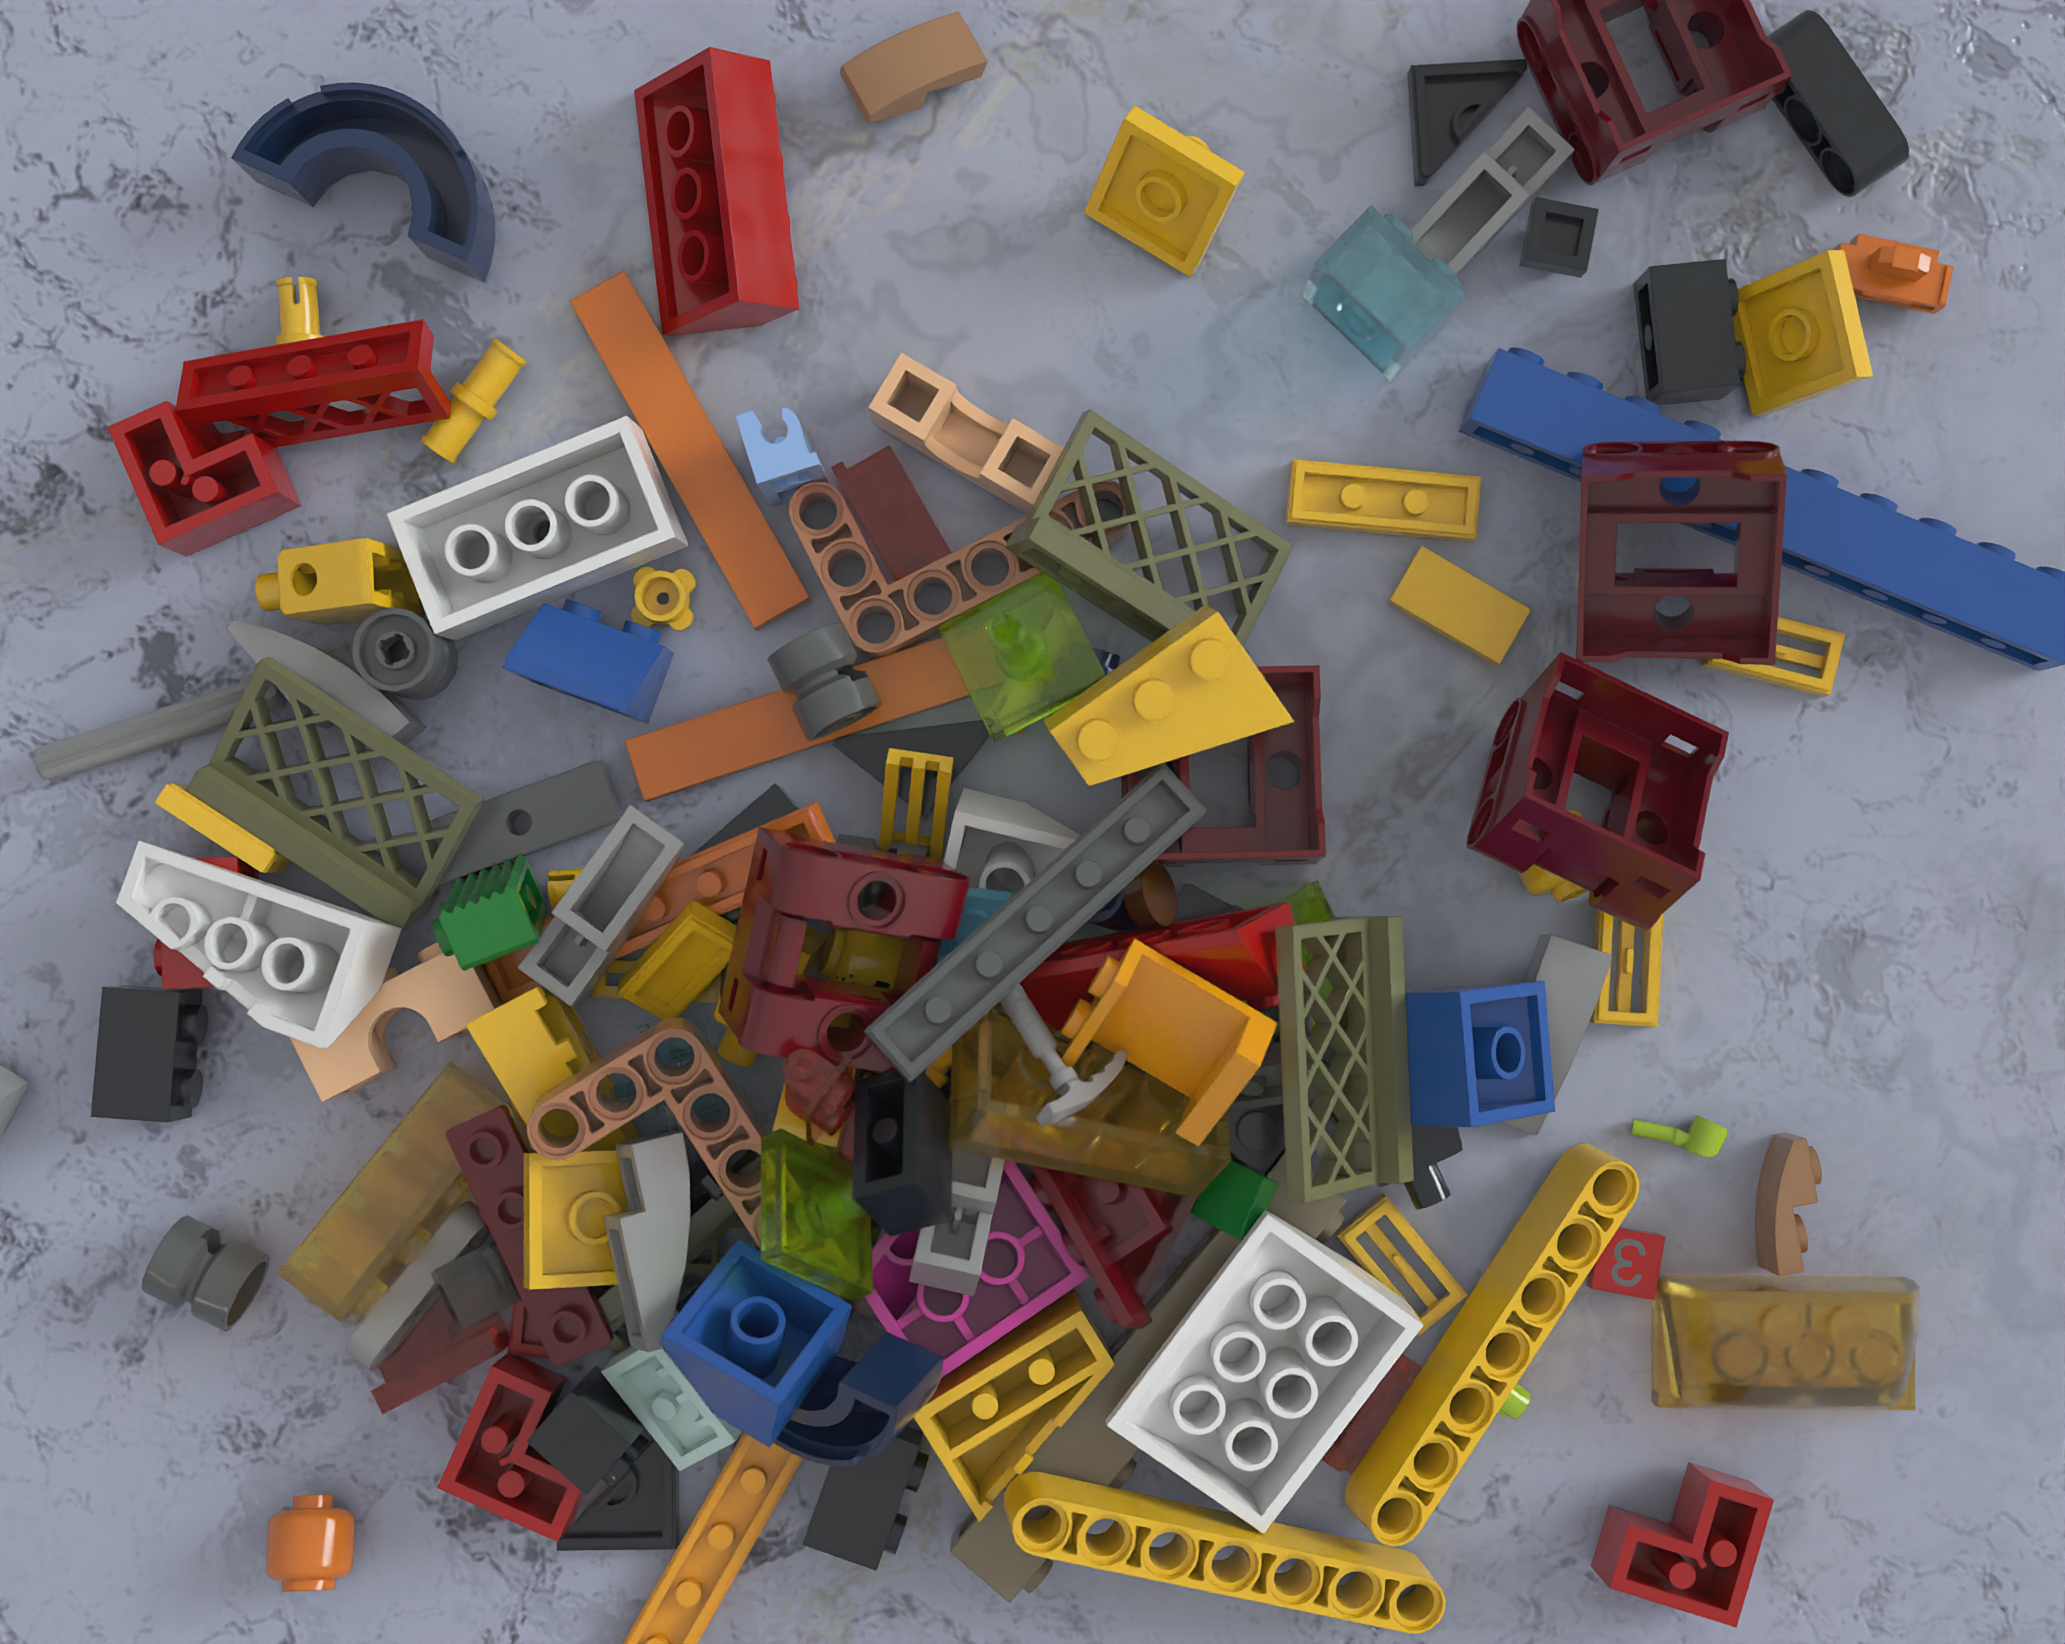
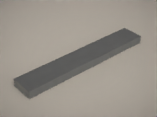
(1034, 923)

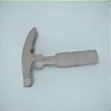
(1063, 1079)

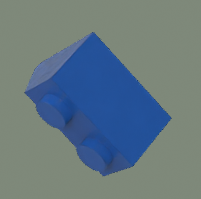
(592, 660)
(1478, 1054)
(756, 1341)

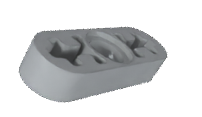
(415, 1289)

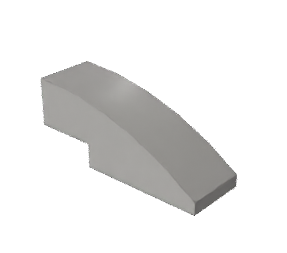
(1491, 192)
(332, 677)
(602, 907)
(1572, 987)
(652, 1234)
(953, 1252)

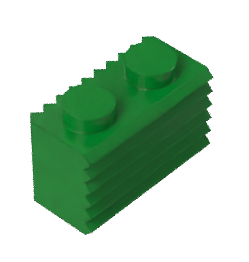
(491, 914)

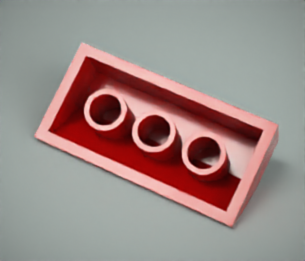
(716, 194)
(1224, 949)

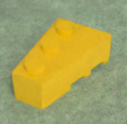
(1168, 702)
(536, 1046)
(1012, 1397)

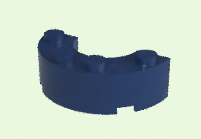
(367, 128)
(860, 1403)

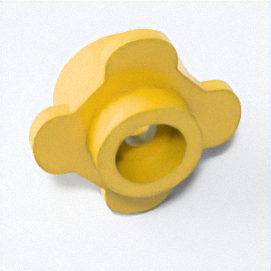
(650, 585)

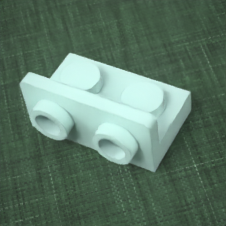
(668, 1405)

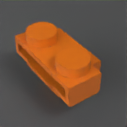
(1897, 273)

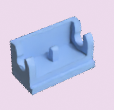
(780, 465)

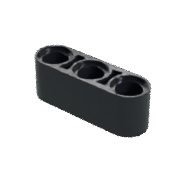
(1835, 107)

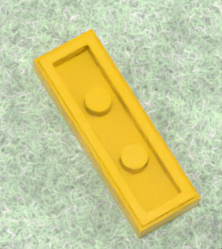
(1383, 500)

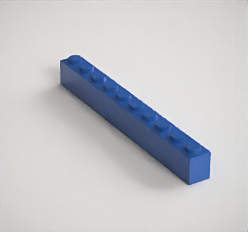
(1827, 532)

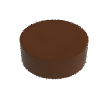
(1151, 898)

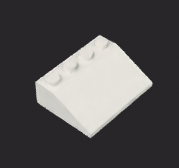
(1265, 1370)

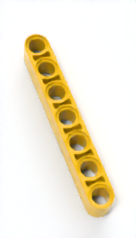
(1489, 1374)
(1202, 1532)

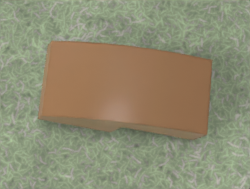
(905, 67)
(1785, 1182)

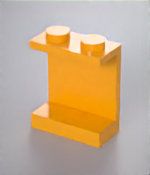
(1174, 1031)

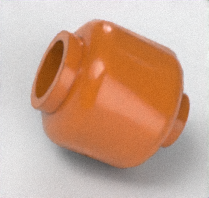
(310, 1544)

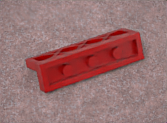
(306, 379)

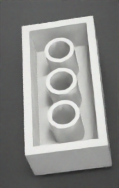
(478, 543)

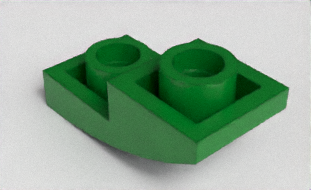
(1235, 1199)

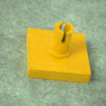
(1163, 191)
(1800, 333)
(565, 1219)

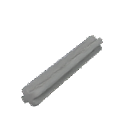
(144, 732)

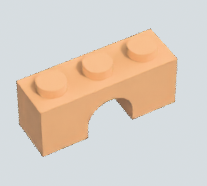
(945, 426)
(433, 989)

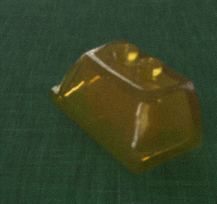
(1784, 1342)

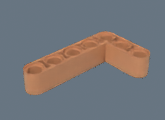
(953, 571)
(654, 1083)

